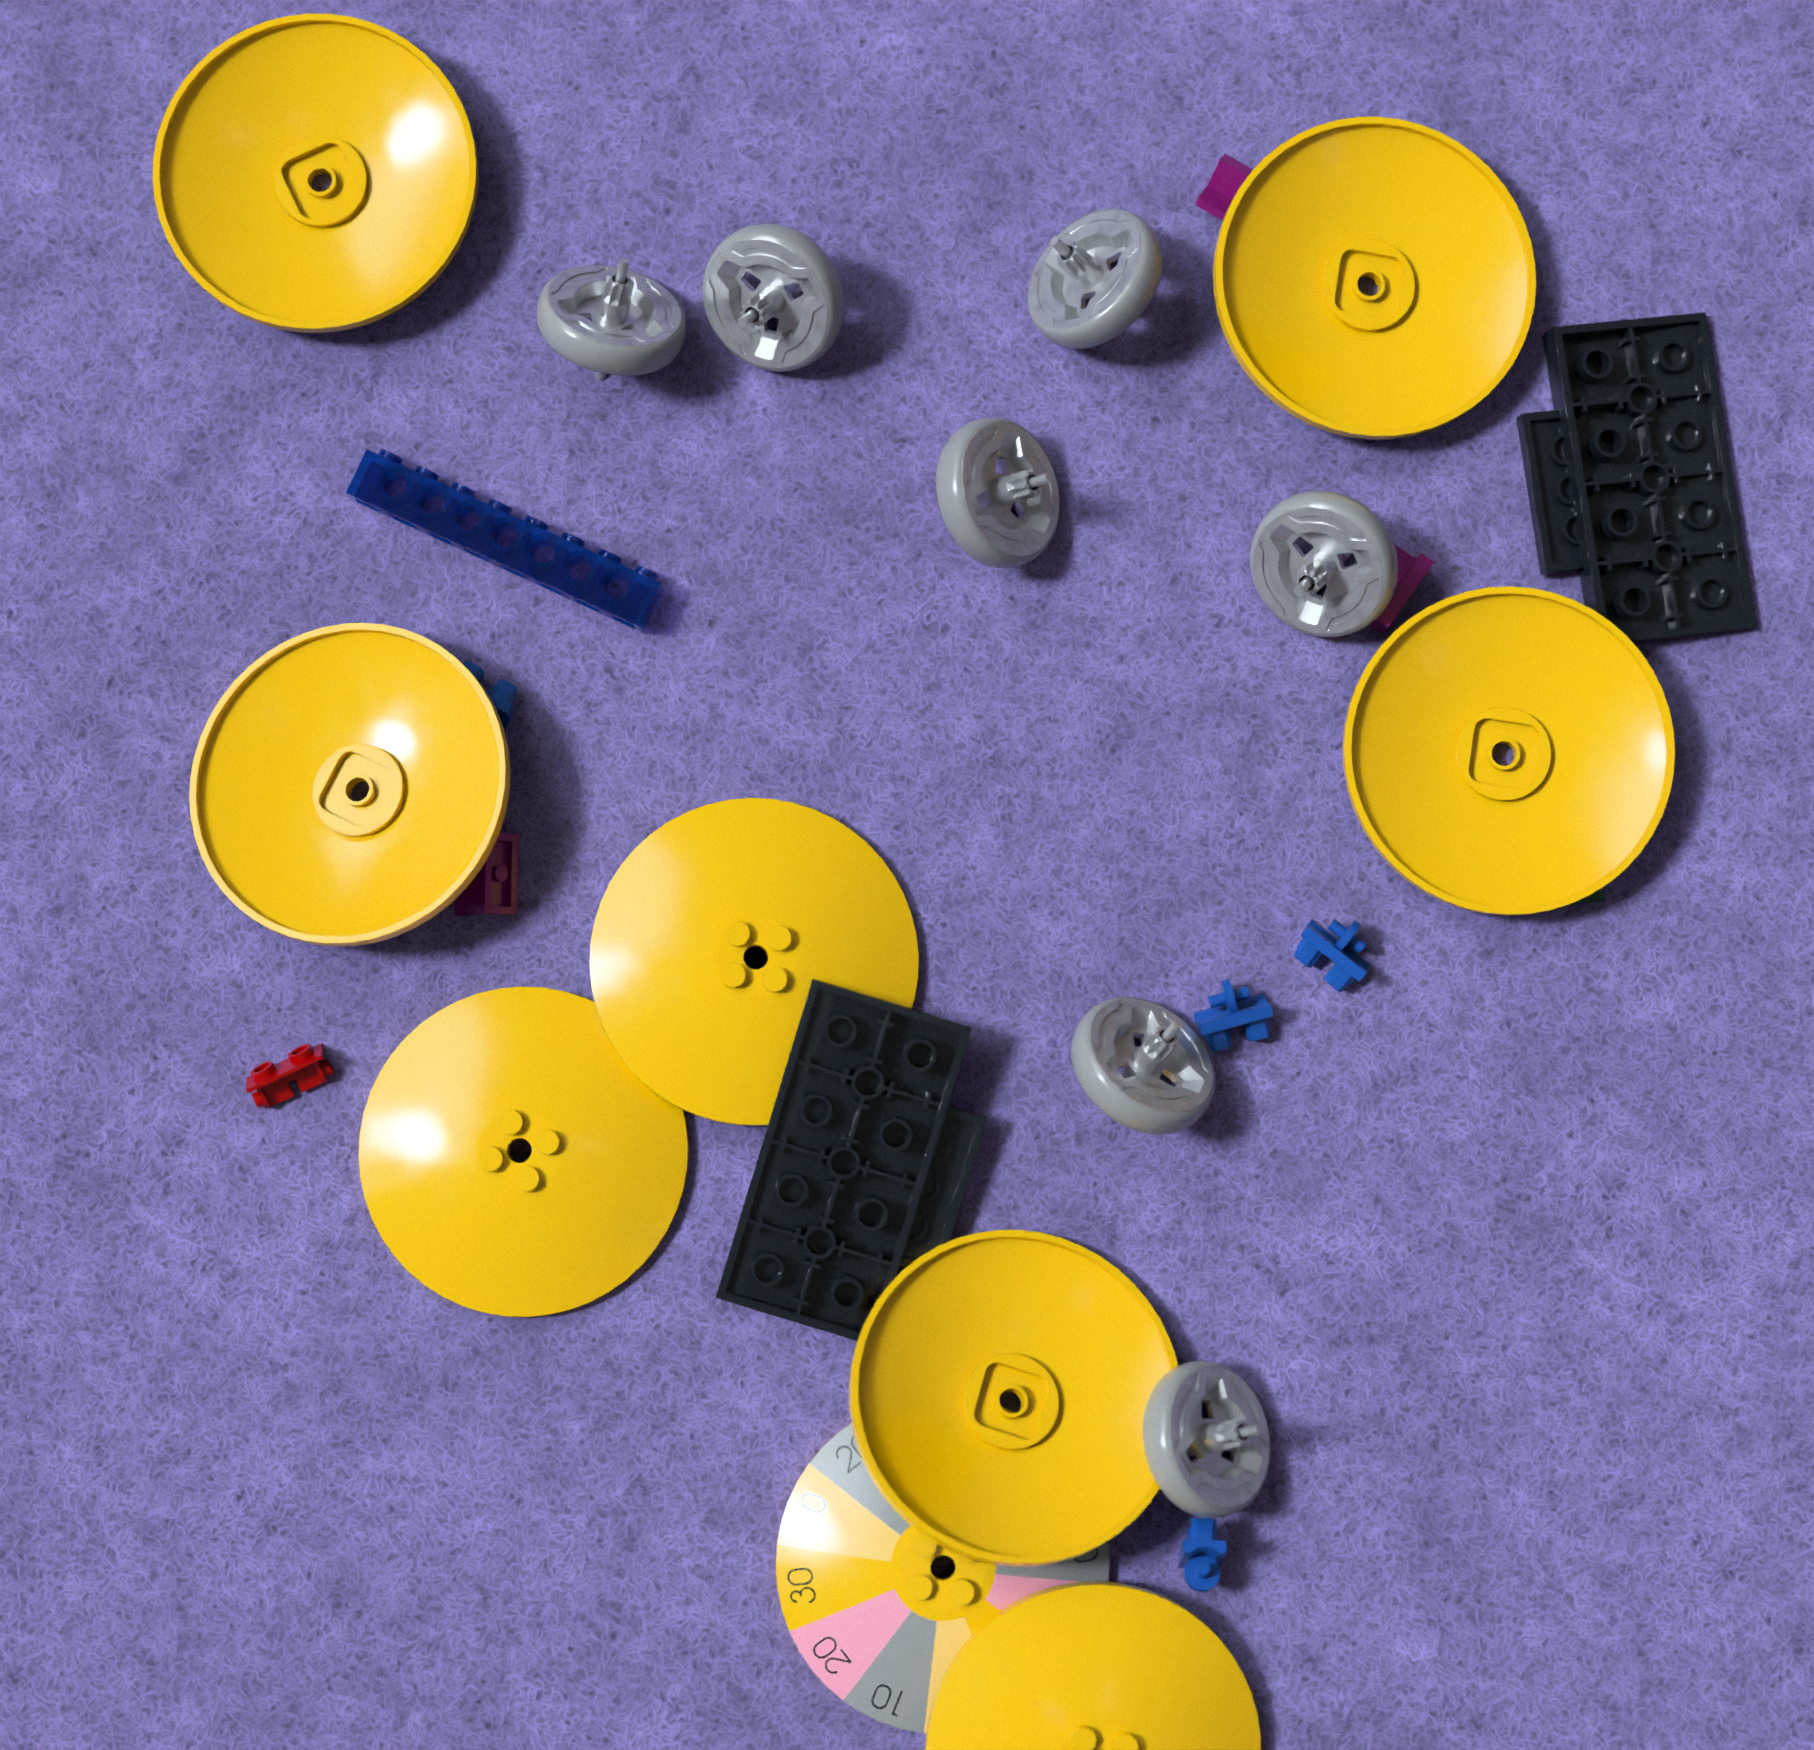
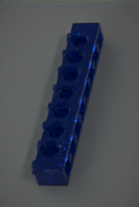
(380, 470)

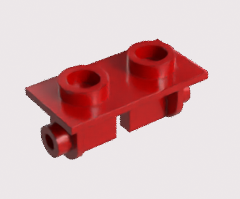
(273, 1080)

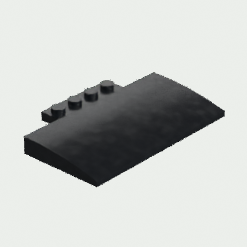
(1638, 478)
(854, 1162)

